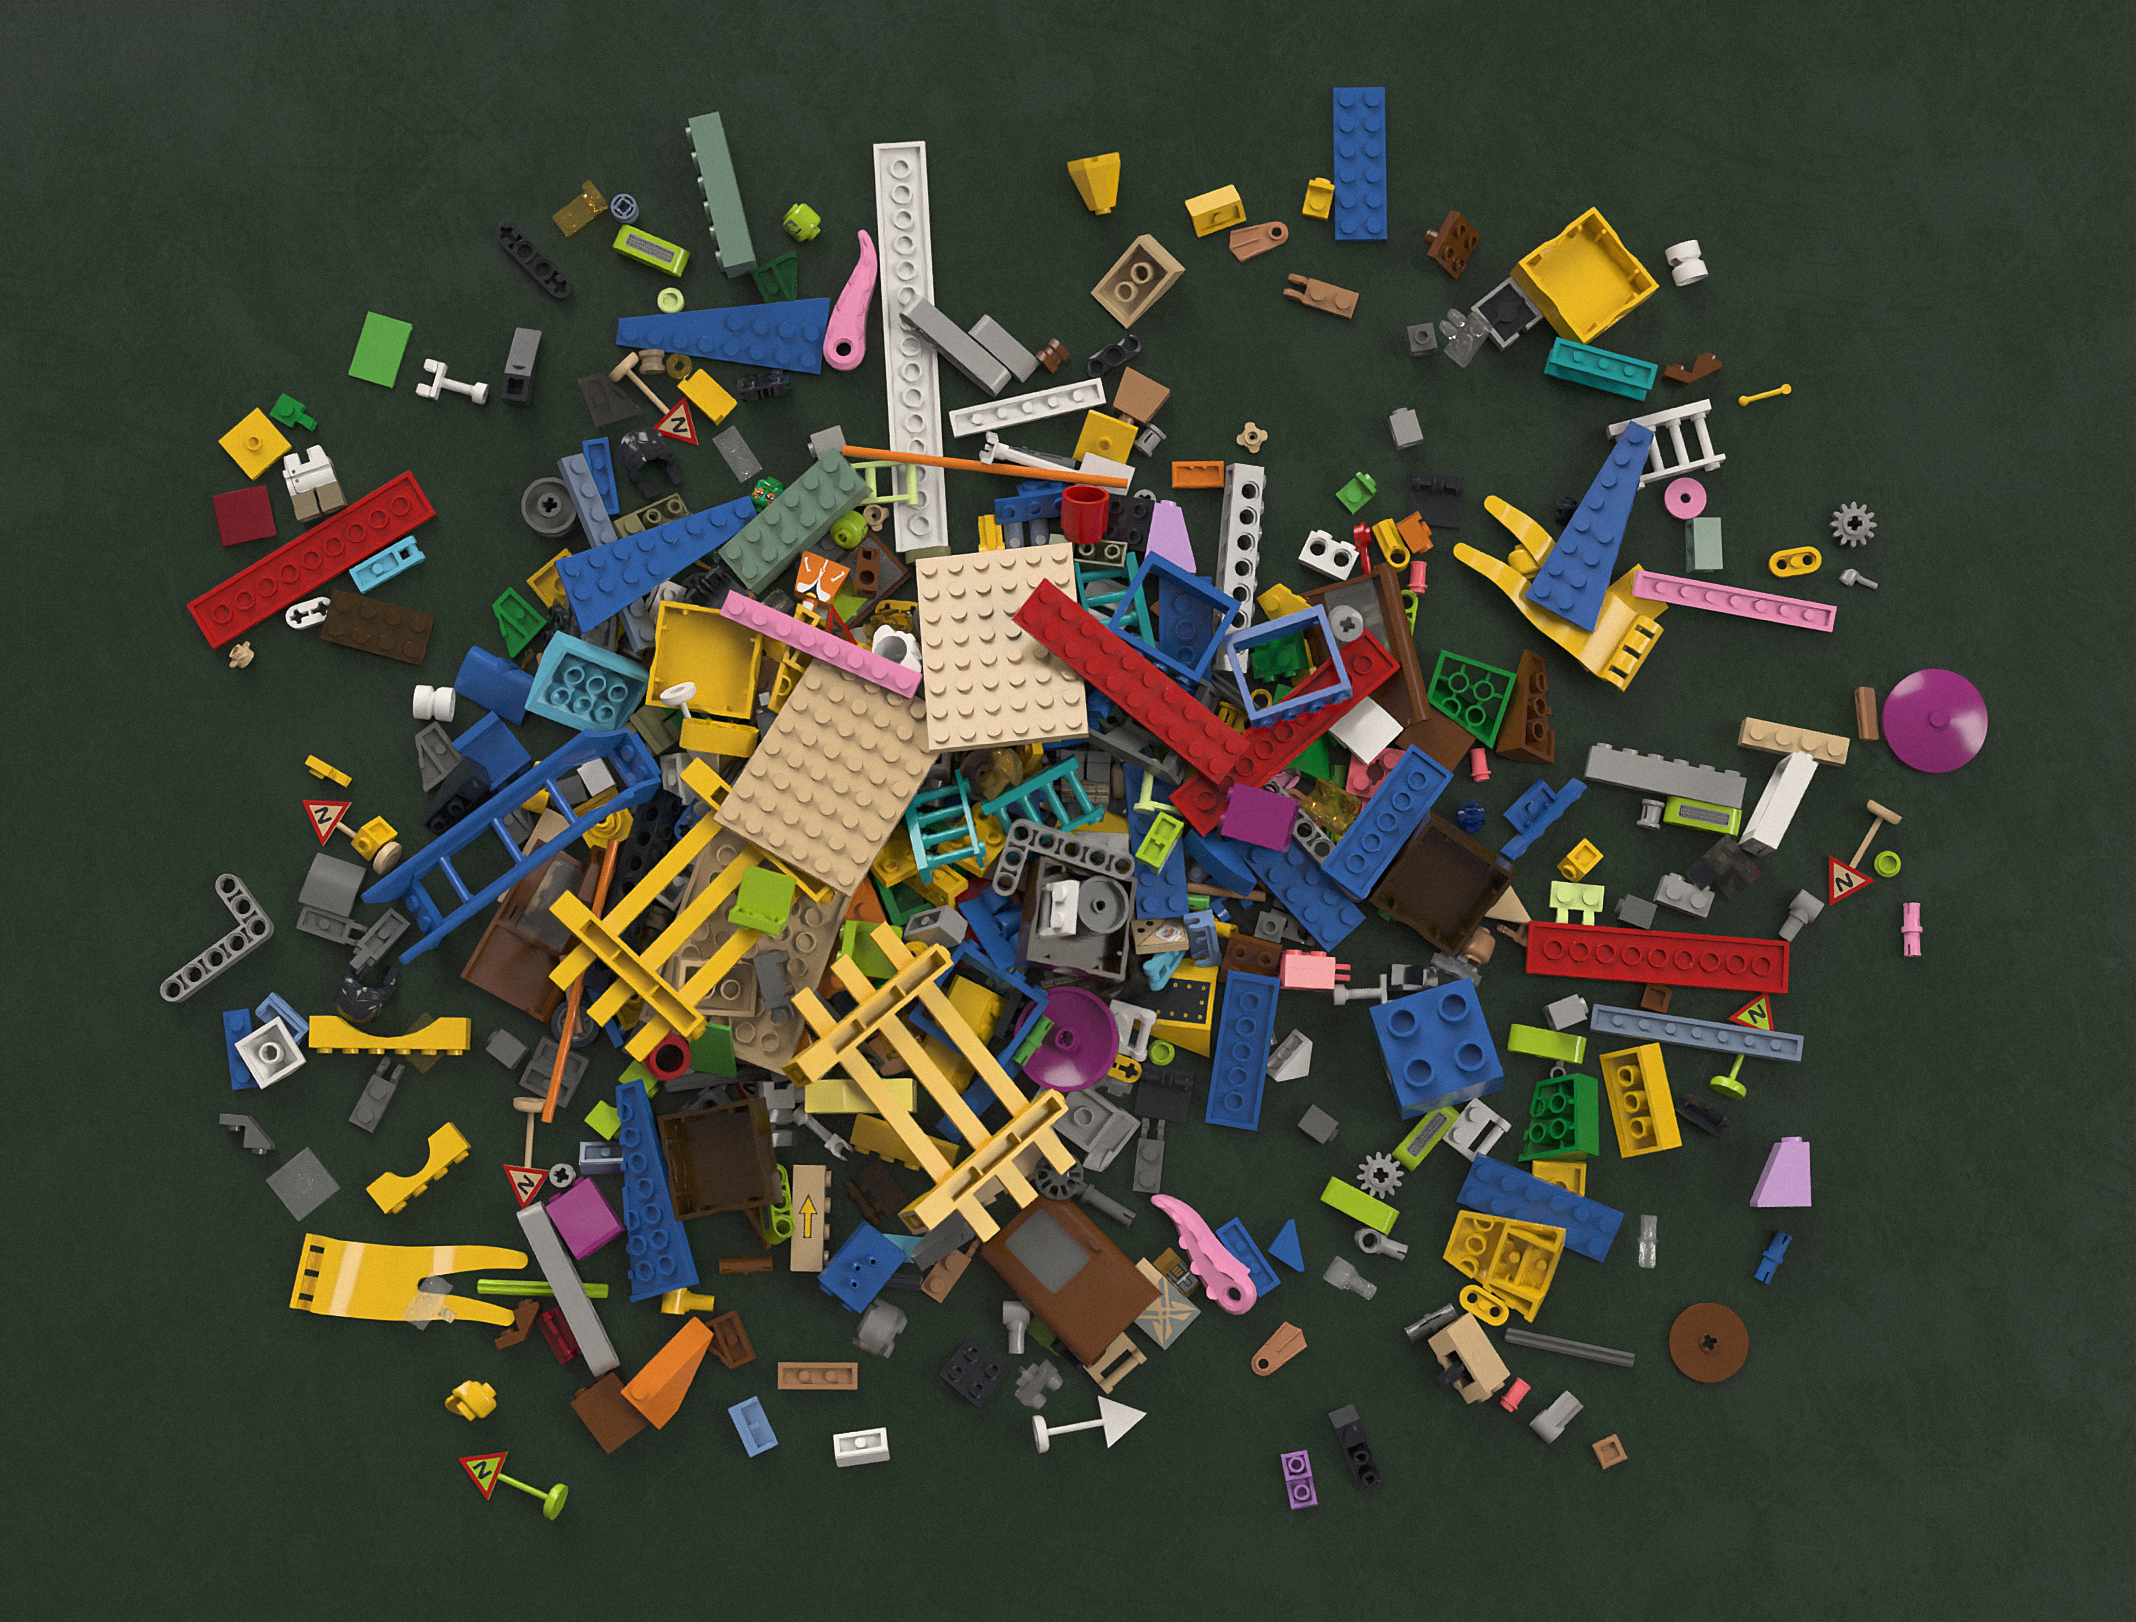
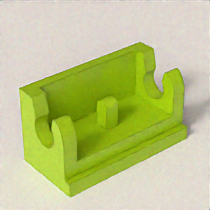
(1159, 842)

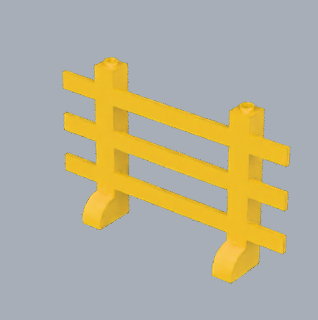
(639, 973)
(878, 1010)

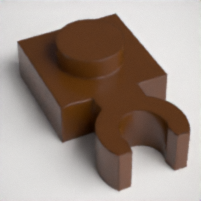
(1655, 998)

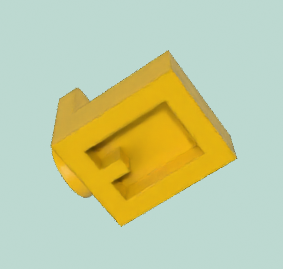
(1318, 199)
(373, 837)
(1579, 861)

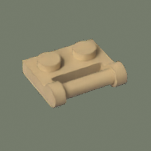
(1113, 1351)

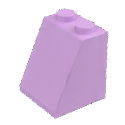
(1170, 537)
(1785, 1176)

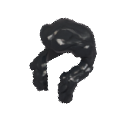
(645, 445)
(364, 1003)

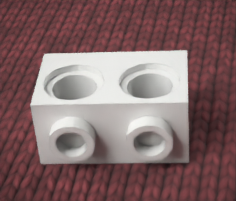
(1325, 563)

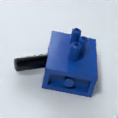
(864, 1267)

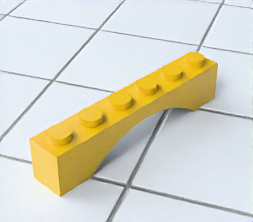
(443, 1034)

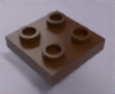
(1452, 244)
(1249, 956)

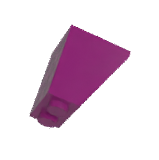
(1260, 816)
(584, 1218)

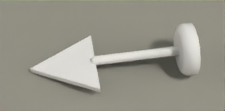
(679, 696)
(1115, 1418)

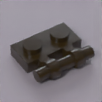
(883, 1188)

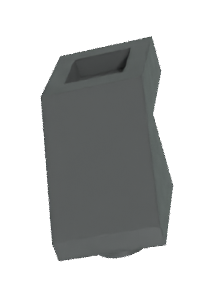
(254, 1135)

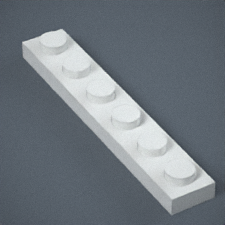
(1027, 408)

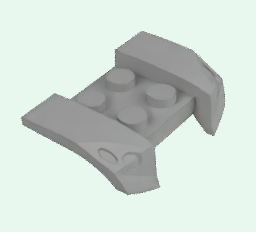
(1094, 1126)

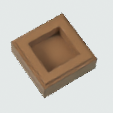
(1609, 1451)

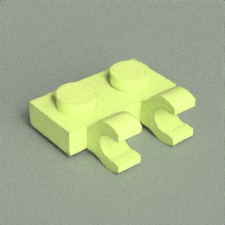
(1576, 897)

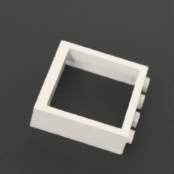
(1778, 804)

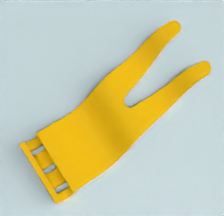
(1616, 624)
(383, 1279)

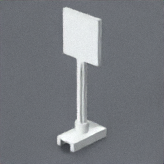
(1091, 463)

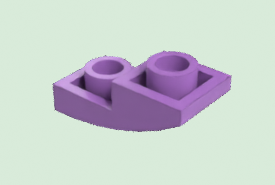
(1299, 1480)

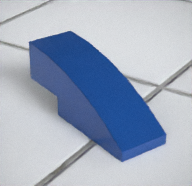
(1220, 861)

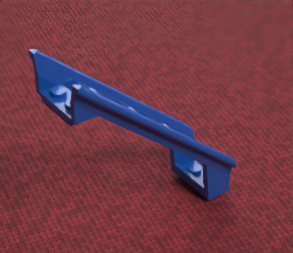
(628, 757)

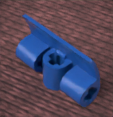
(494, 684)
(995, 925)

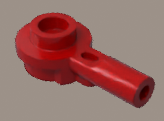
(1362, 537)

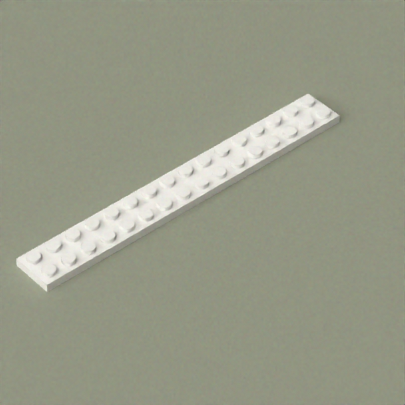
(909, 358)

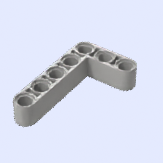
(1058, 851)
(225, 945)

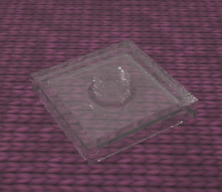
(303, 1184)

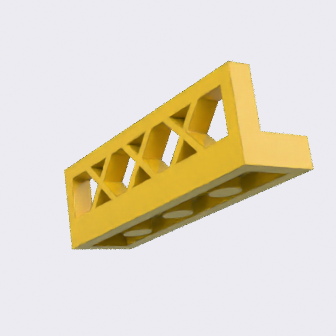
(945, 884)

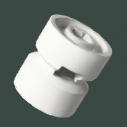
(1686, 263)
(436, 703)

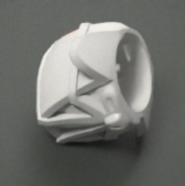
(898, 648)

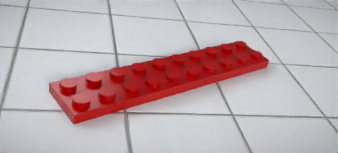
(311, 560)
(1130, 681)
(1274, 748)
(1657, 957)

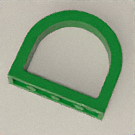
(885, 895)

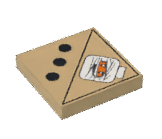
(1159, 935)

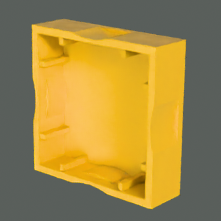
(1584, 279)
(710, 652)

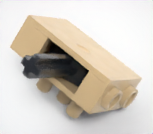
(1468, 1360)

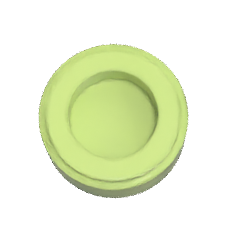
(670, 301)

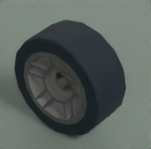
(591, 1028)

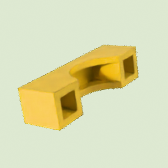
(446, 1147)

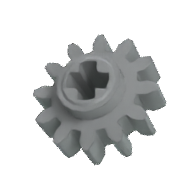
(1859, 518)
(1373, 1183)

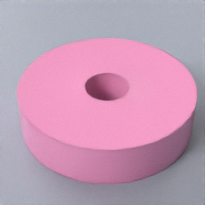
(1688, 487)

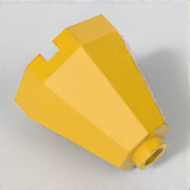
(1097, 180)

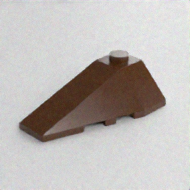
(1525, 723)

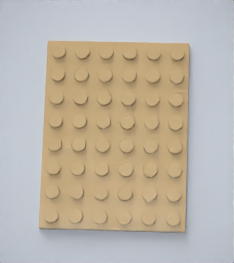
(981, 670)
(832, 776)
(807, 937)

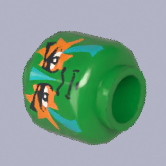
(766, 492)

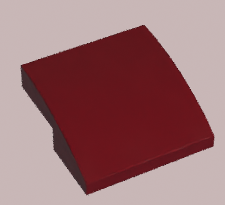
(244, 516)

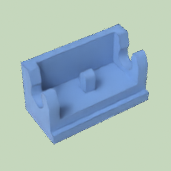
(1203, 938)
(276, 1007)
(753, 1426)

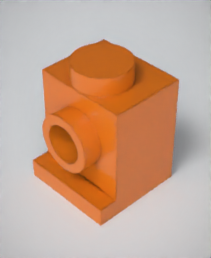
(1415, 533)

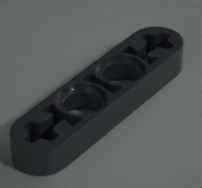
(534, 260)

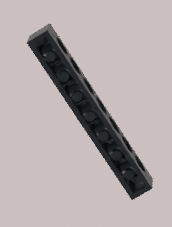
(642, 852)

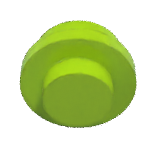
(1887, 864)
(1161, 1052)

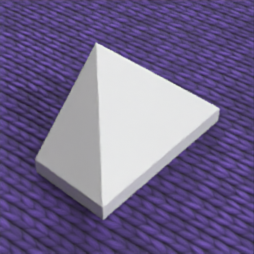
(1290, 1058)

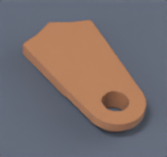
(1256, 239)
(1279, 1348)

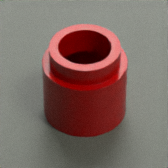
(1084, 513)
(678, 1068)

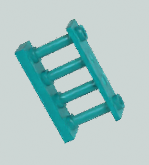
(1600, 369)
(1138, 617)
(1043, 781)
(922, 842)

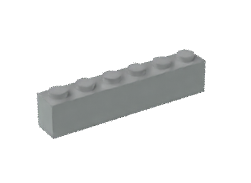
(1664, 777)

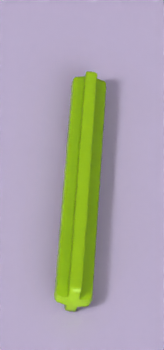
(533, 1288)

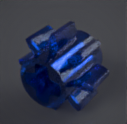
(1470, 816)

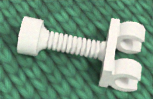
(478, 392)
(1341, 994)
(833, 1142)

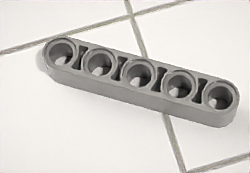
(955, 345)

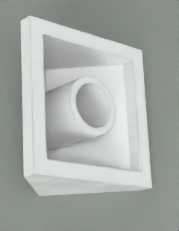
(270, 1053)

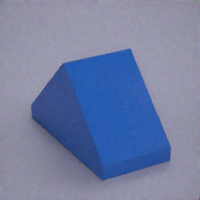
(1287, 1246)

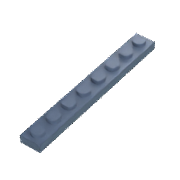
(600, 532)
(1696, 1033)

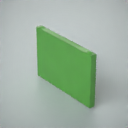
(380, 349)
(714, 1051)

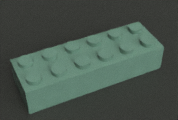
(721, 189)
(795, 521)

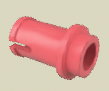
(1417, 577)
(1479, 765)
(1514, 1395)

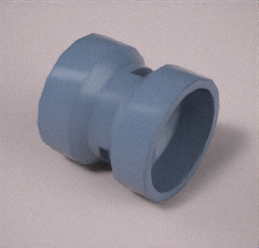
(628, 212)

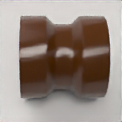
(1053, 356)

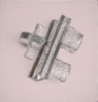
(1034, 1380)

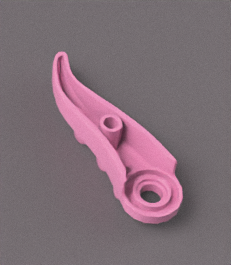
(851, 310)
(1208, 1257)

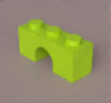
(604, 1117)

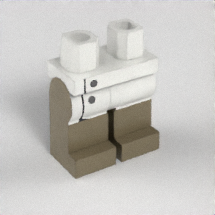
(311, 477)

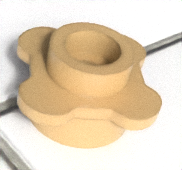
(1252, 445)
(875, 523)
(241, 655)

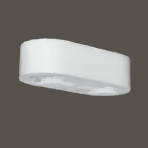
(307, 607)

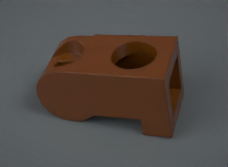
(866, 573)

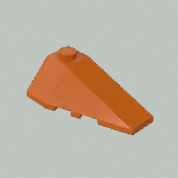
(666, 1378)

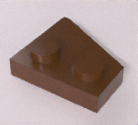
(730, 1340)

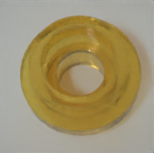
(675, 358)

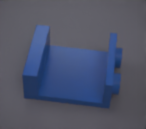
(496, 749)

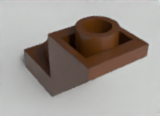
(1703, 367)
(589, 881)
(525, 1319)

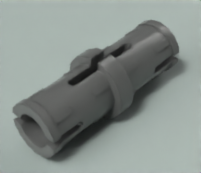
(1431, 1323)

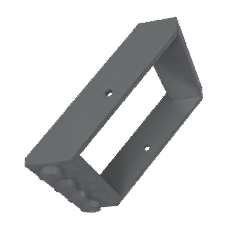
(1173, 766)

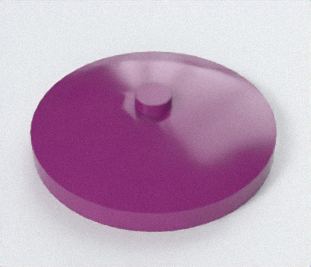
(1934, 721)
(1078, 1045)

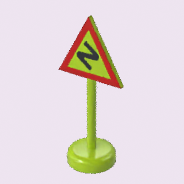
(1753, 1015)
(486, 1471)

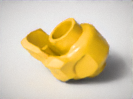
(472, 1400)

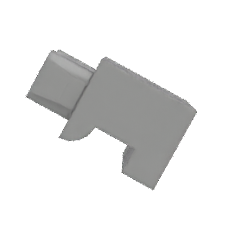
(782, 1097)

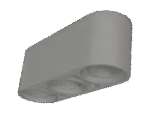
(1004, 348)

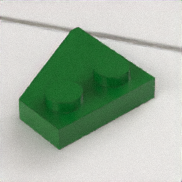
(517, 621)

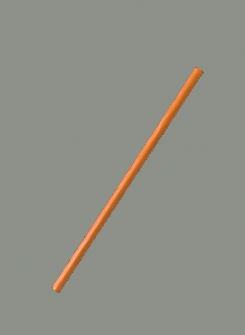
(979, 466)
(577, 990)

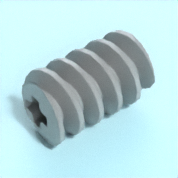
(1350, 632)

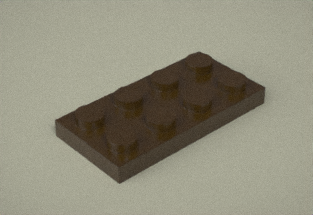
(377, 627)

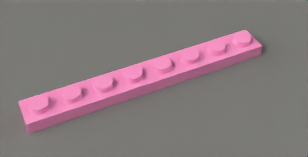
(1733, 600)
(821, 644)

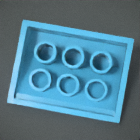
(586, 685)

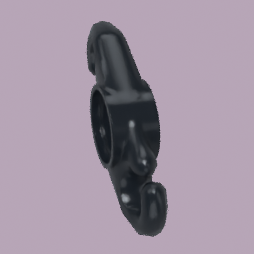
(1100, 356)

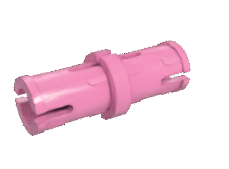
(1911, 929)

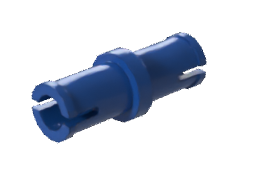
(1773, 1256)

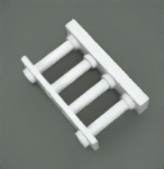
(1672, 419)

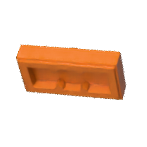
(1197, 474)

